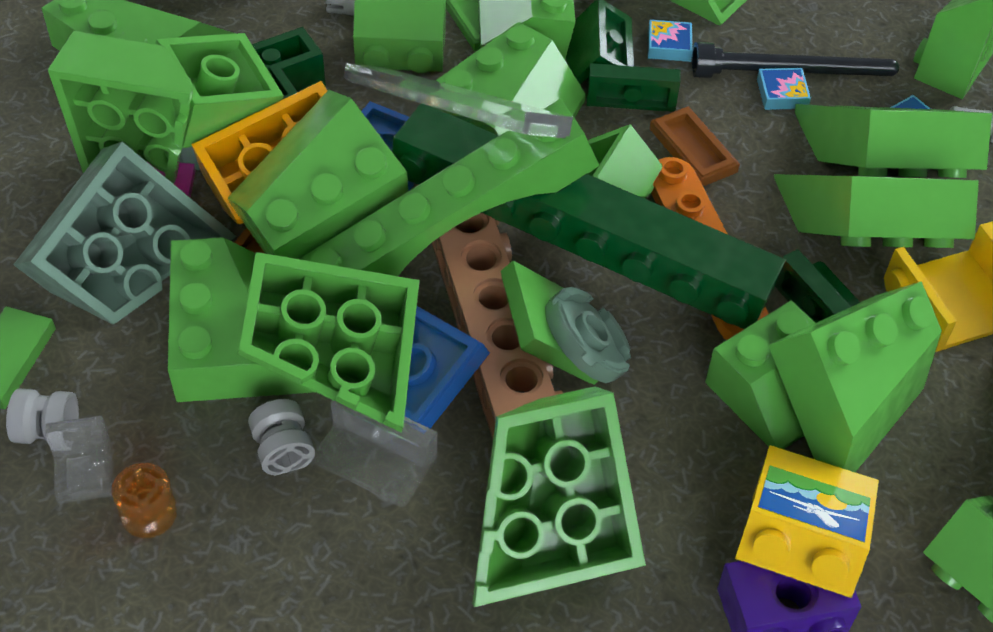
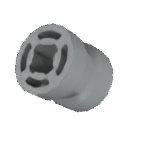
(30, 412)
(279, 432)

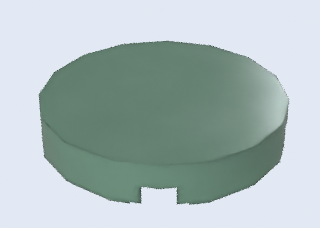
(587, 335)

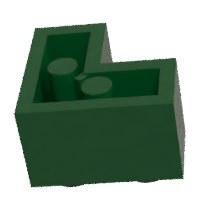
(292, 60)

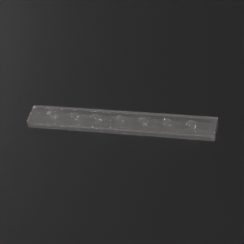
(462, 101)

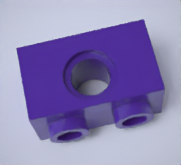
(753, 604)

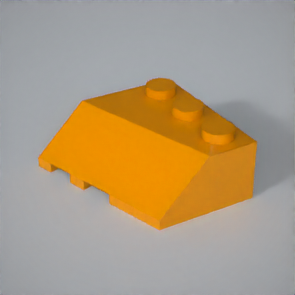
(239, 148)

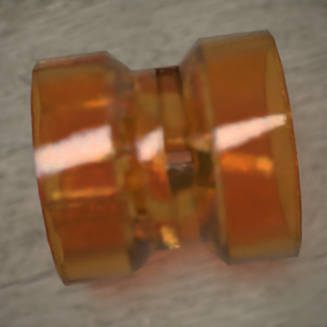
(154, 509)

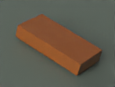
(693, 142)

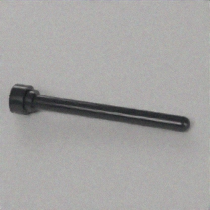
(712, 60)

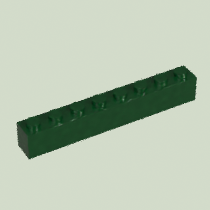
(610, 227)

